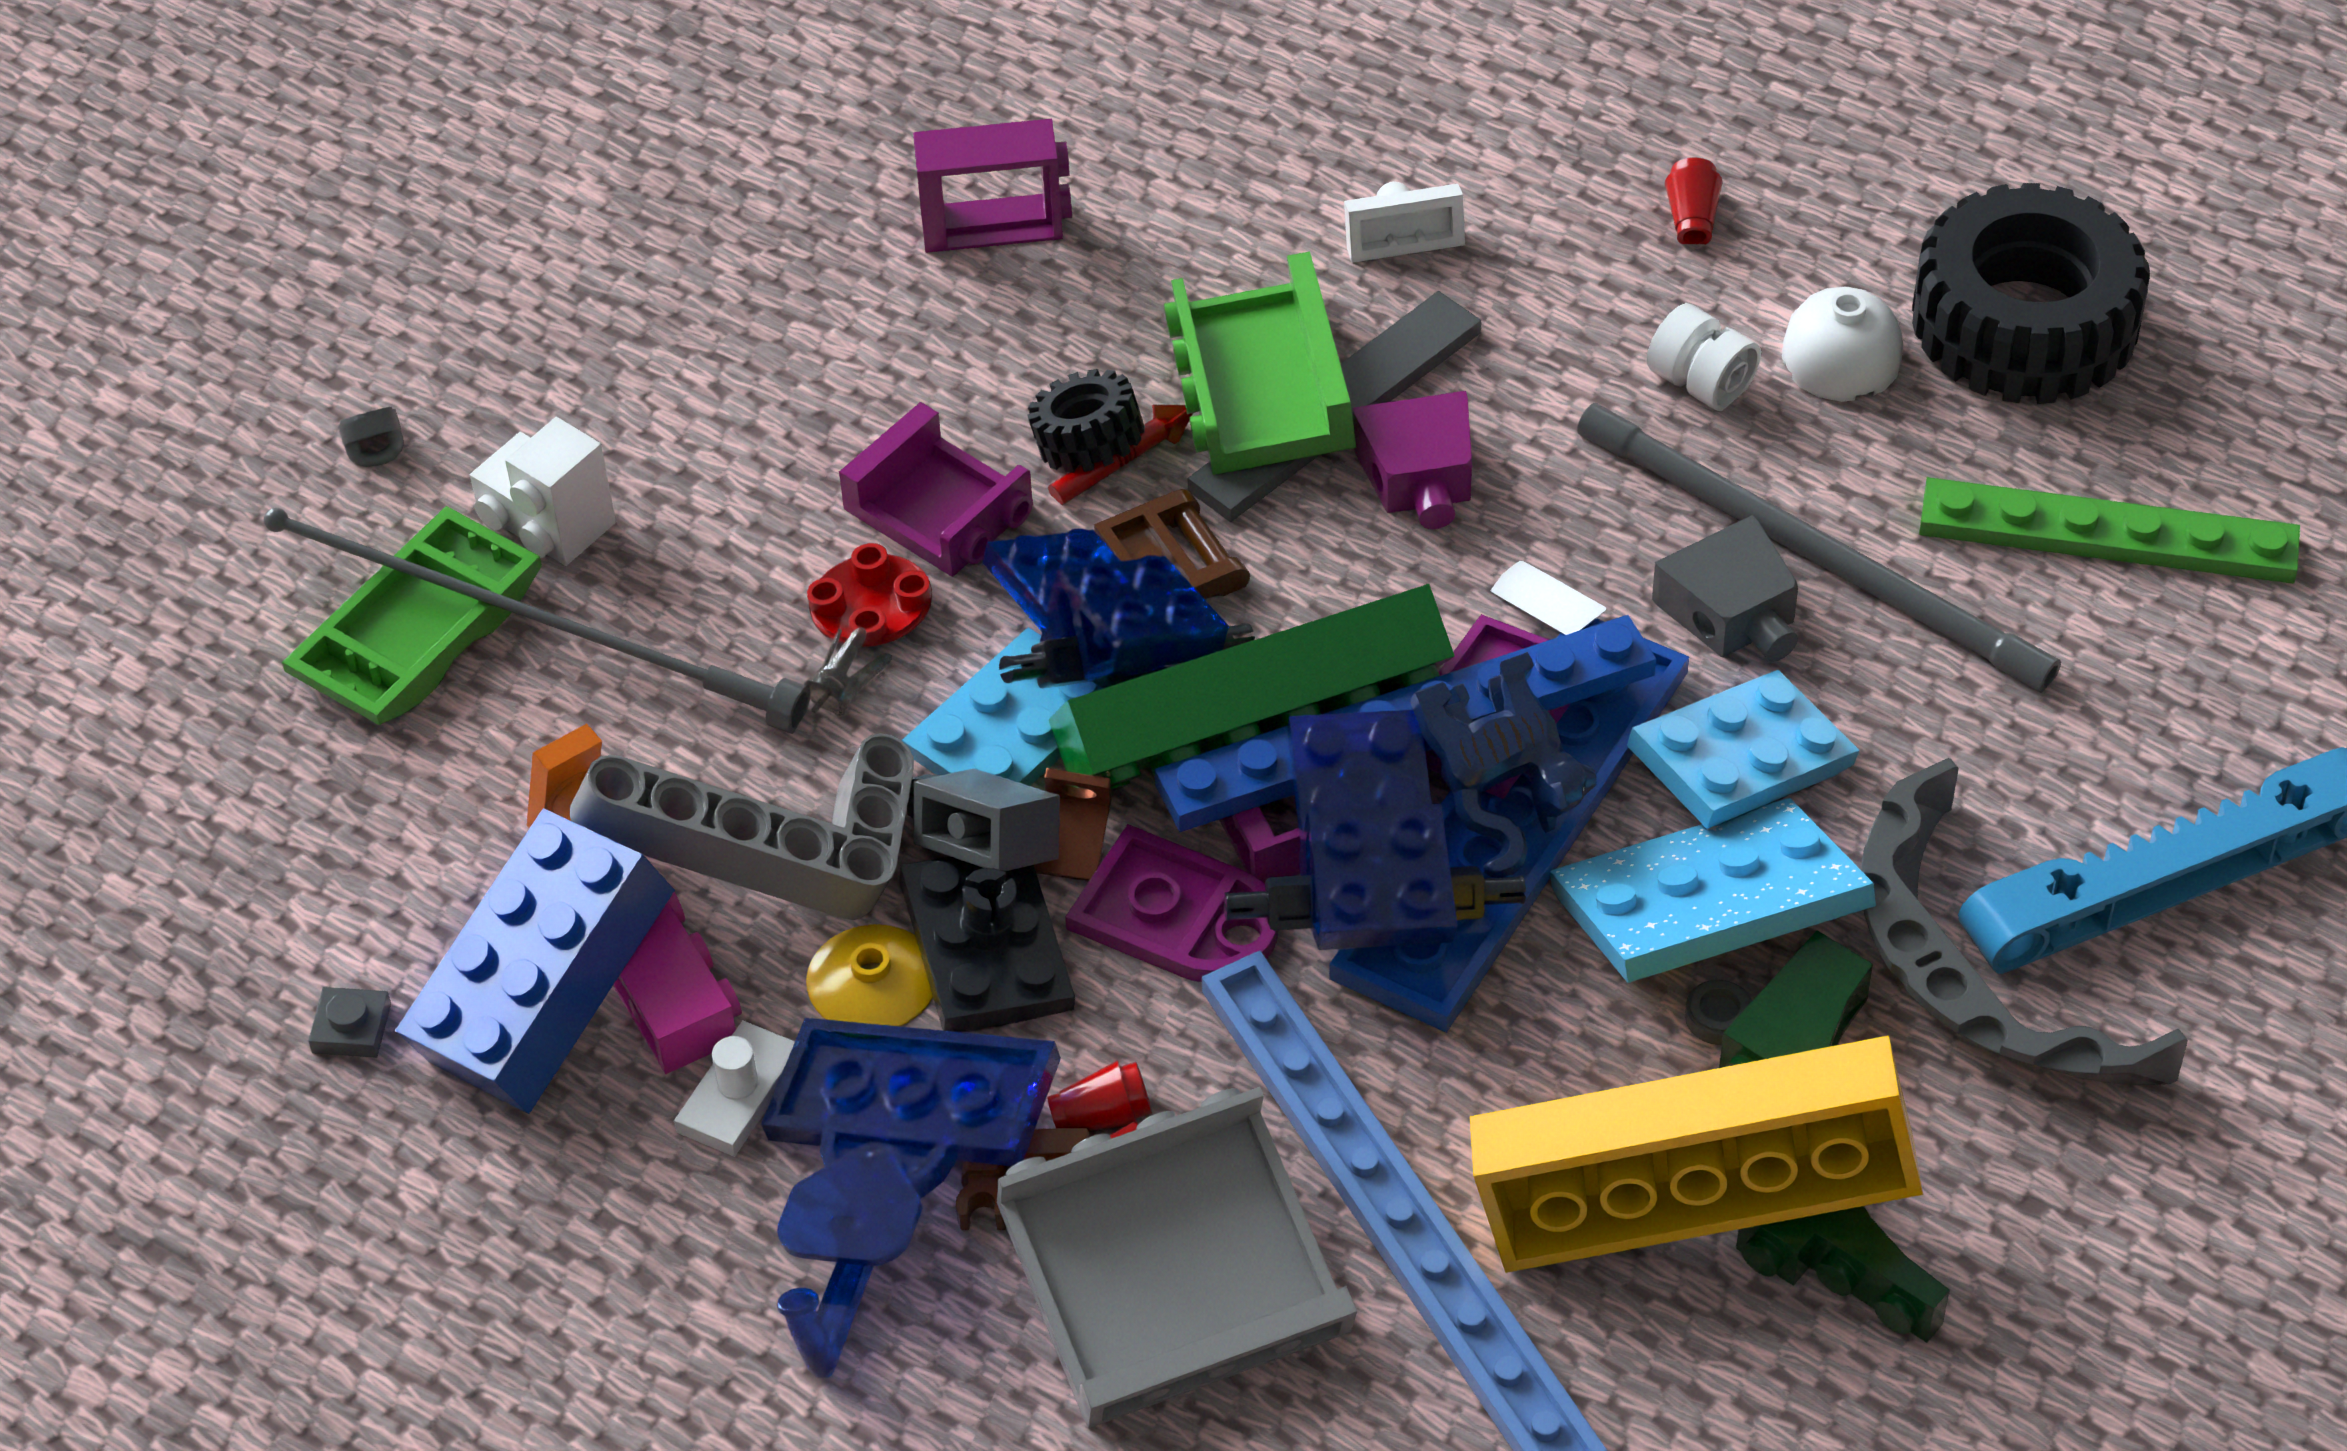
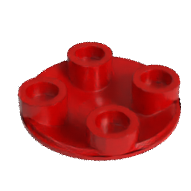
(871, 593)

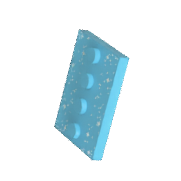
(1711, 889)

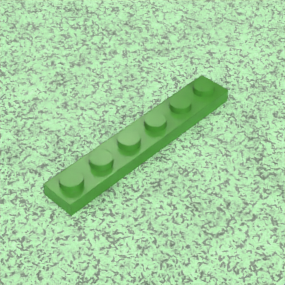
(2110, 530)

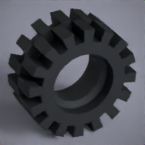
(1086, 420)

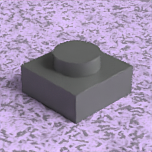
(349, 1022)

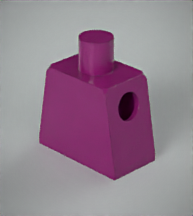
(1417, 454)

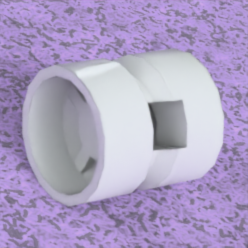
(1698, 353)

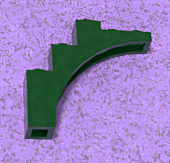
(1799, 1012)

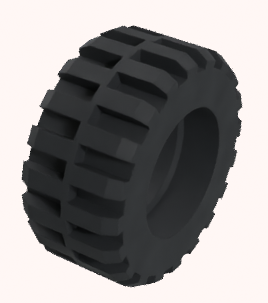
(2022, 343)

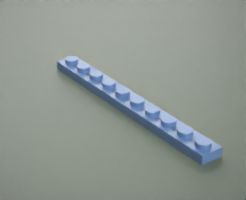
(1396, 1211)

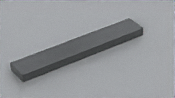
(1372, 377)

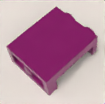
(933, 493)

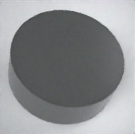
(1713, 1008)

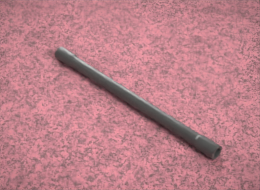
(2002, 649)

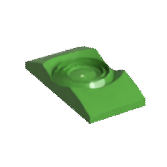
(402, 632)

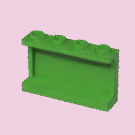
(1261, 372)

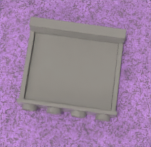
(1170, 1256)

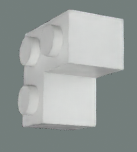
(547, 491)

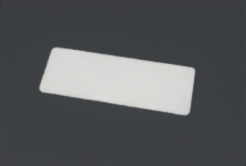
(1546, 598)

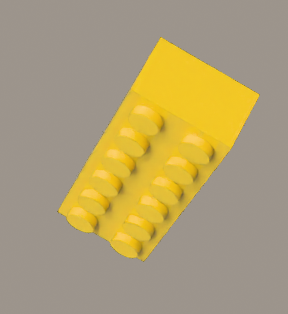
(1695, 1154)

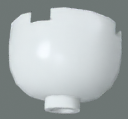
(1843, 344)

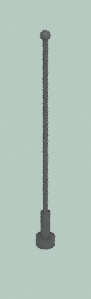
(783, 704)

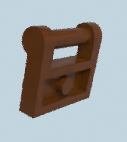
(1144, 533)

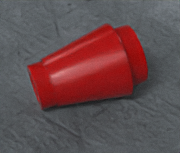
(1693, 198)
(1102, 1100)

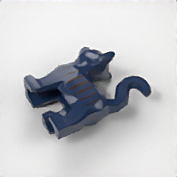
(1497, 747)

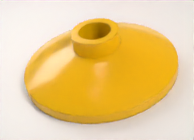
(882, 995)

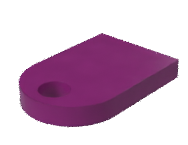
(1166, 906)

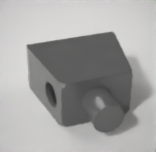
(1731, 591)

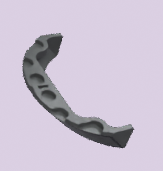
(1945, 980)

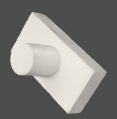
(1404, 221)
(735, 1088)

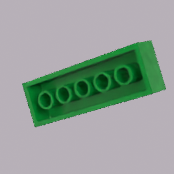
(1252, 687)

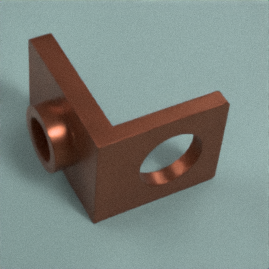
(1082, 823)

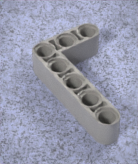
(757, 844)

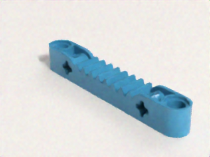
(2033, 909)

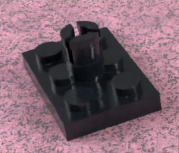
(985, 943)

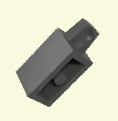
(985, 819)

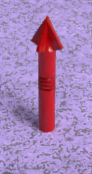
(1167, 423)

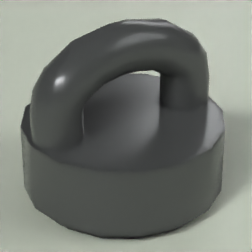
(369, 426)

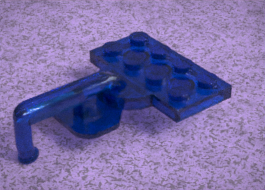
(890, 1125)

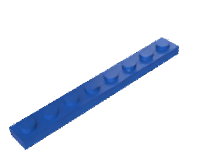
(1261, 768)

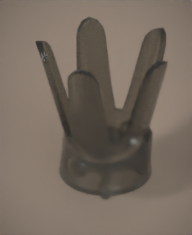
(831, 685)

